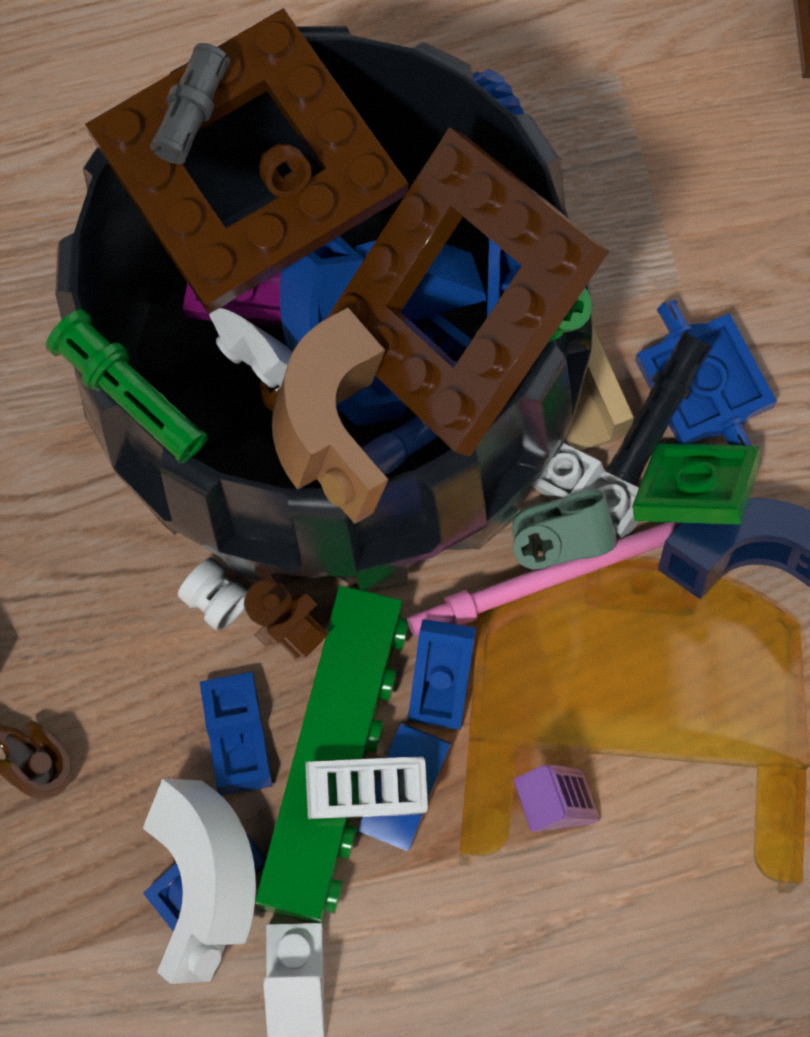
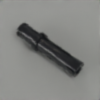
(663, 400)

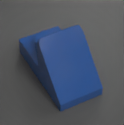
(441, 674)

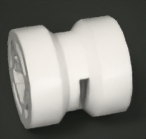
(213, 594)

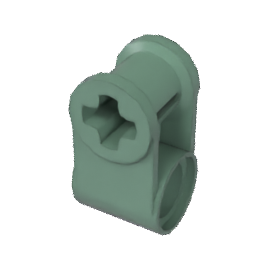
(568, 530)

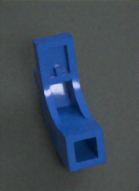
(306, 299)

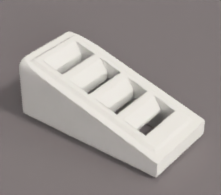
(412, 787)

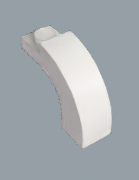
(214, 874)

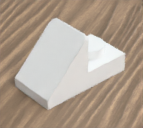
(294, 980)

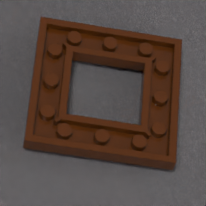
(229, 261)
(556, 262)

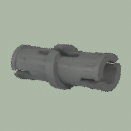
(190, 103)

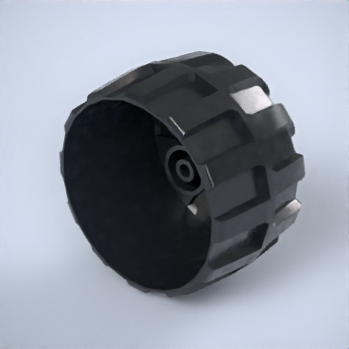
(235, 489)

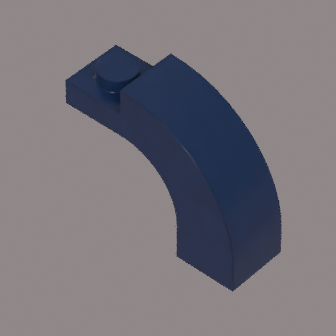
(769, 535)

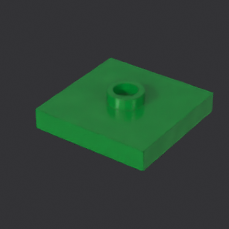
(697, 484)

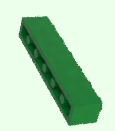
(336, 726)

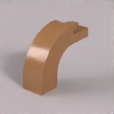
(310, 440)

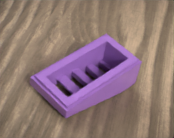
(556, 798)

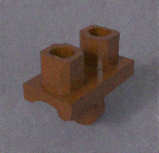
(284, 618)

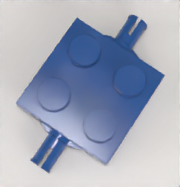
(726, 387)

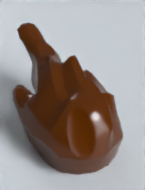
(34, 763)

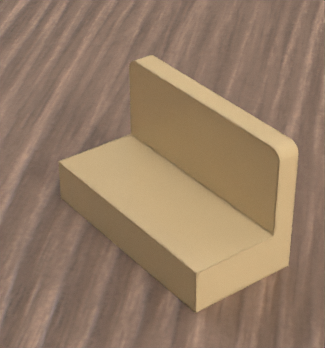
(601, 408)

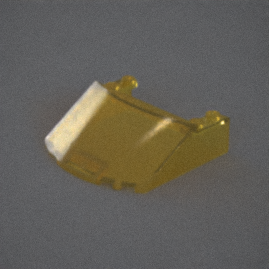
(642, 673)

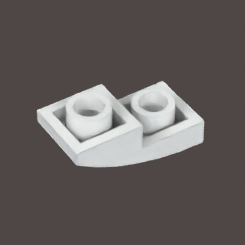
(248, 343)
(576, 472)

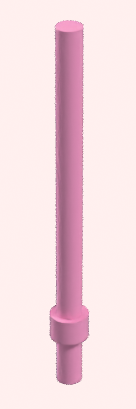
(464, 607)

